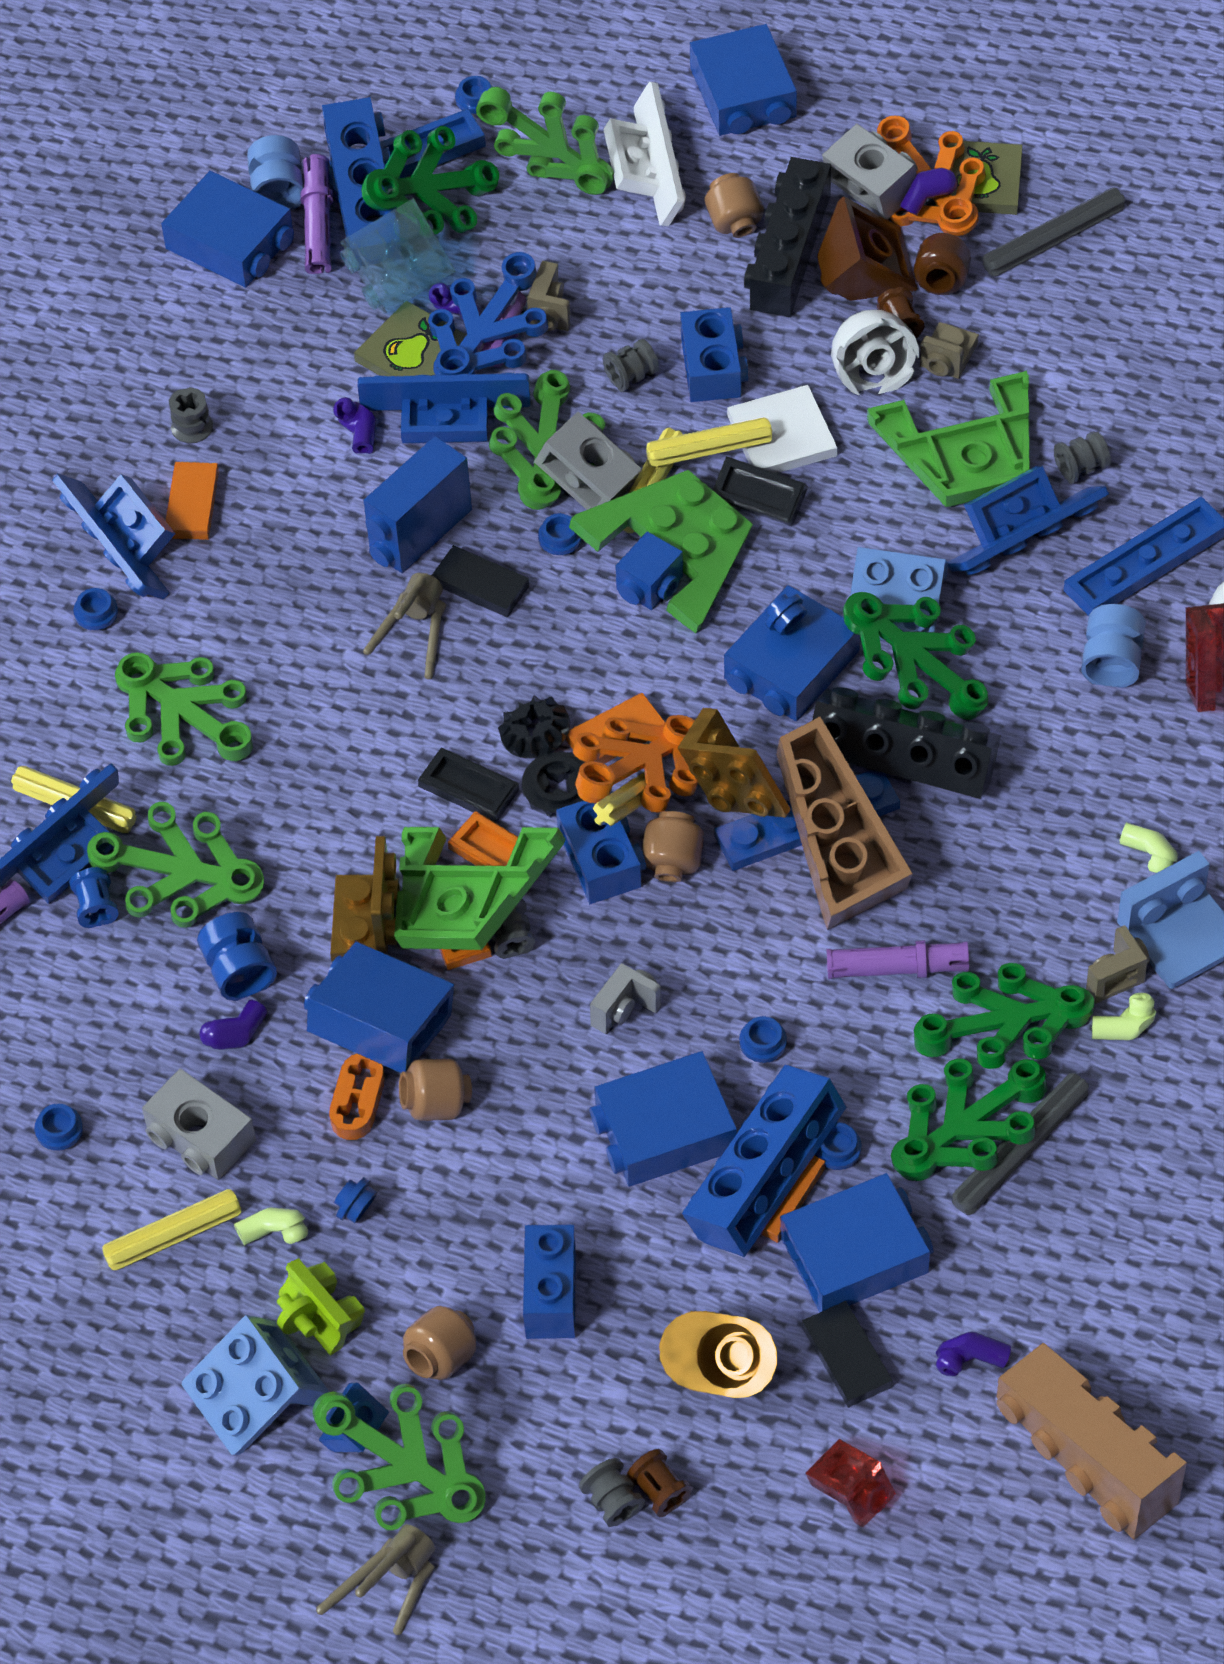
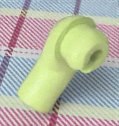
(1150, 842)
(1129, 1024)
(272, 1220)

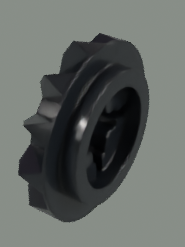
(547, 735)
(556, 767)

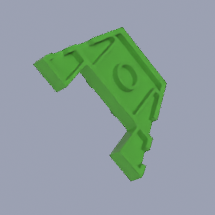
(968, 456)
(685, 516)
(464, 903)

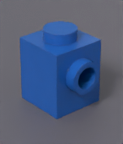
(649, 572)

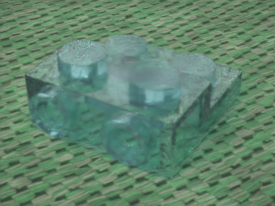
(396, 257)

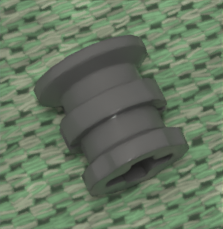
(630, 364)
(190, 415)
(1082, 456)
(514, 935)
(612, 1492)

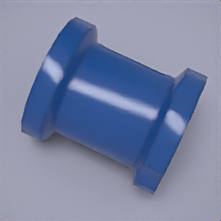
(93, 897)

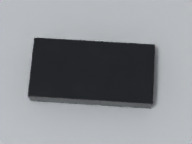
(760, 491)
(481, 581)
(468, 784)
(847, 1354)

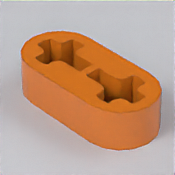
(347, 1093)

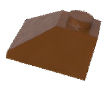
(863, 254)

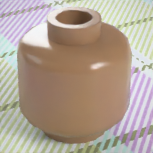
(734, 205)
(672, 845)
(434, 1089)
(439, 1343)

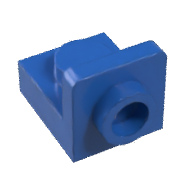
(366, 1409)

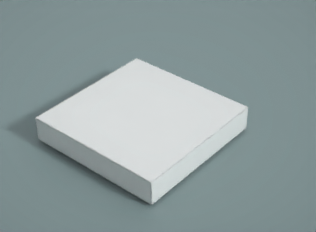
(797, 430)

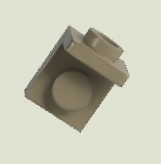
(547, 295)
(947, 350)
(1118, 972)

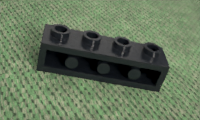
(789, 236)
(910, 743)

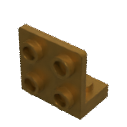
(728, 774)
(366, 905)

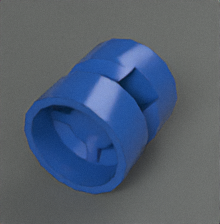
(236, 955)

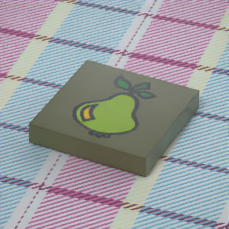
(1002, 168)
(403, 344)

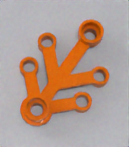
(947, 206)
(597, 779)

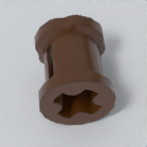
(900, 302)
(659, 1482)

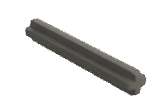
(1053, 232)
(1046, 1117)

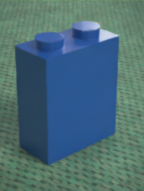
(743, 80)
(228, 229)
(417, 505)
(795, 667)
(379, 1007)
(663, 1119)
(856, 1243)

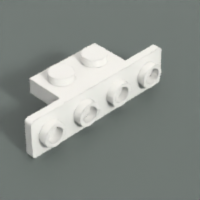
(645, 155)

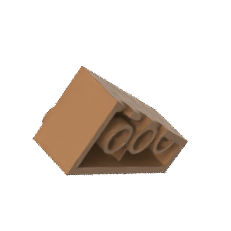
(840, 831)
(1091, 1441)

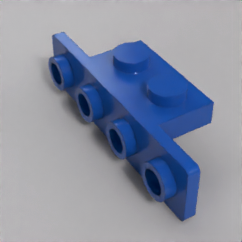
(442, 405)
(1017, 512)
(125, 526)
(59, 844)

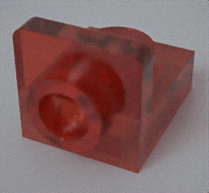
(852, 1480)

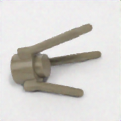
(417, 602)
(400, 1555)

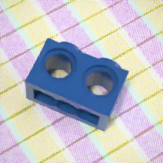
(711, 354)
(594, 850)
(549, 1281)

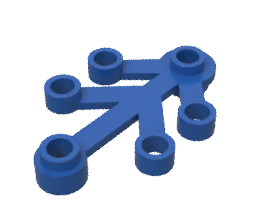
(486, 326)

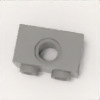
(870, 170)
(565, 462)
(188, 1103)

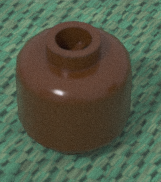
(942, 264)

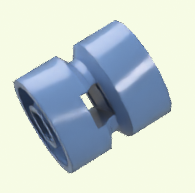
(276, 170)
(1113, 645)

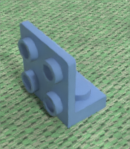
(899, 579)
(1176, 920)
(251, 1381)

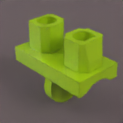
(313, 1310)

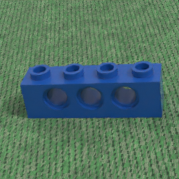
(345, 126)
(764, 1160)

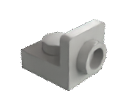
(619, 995)

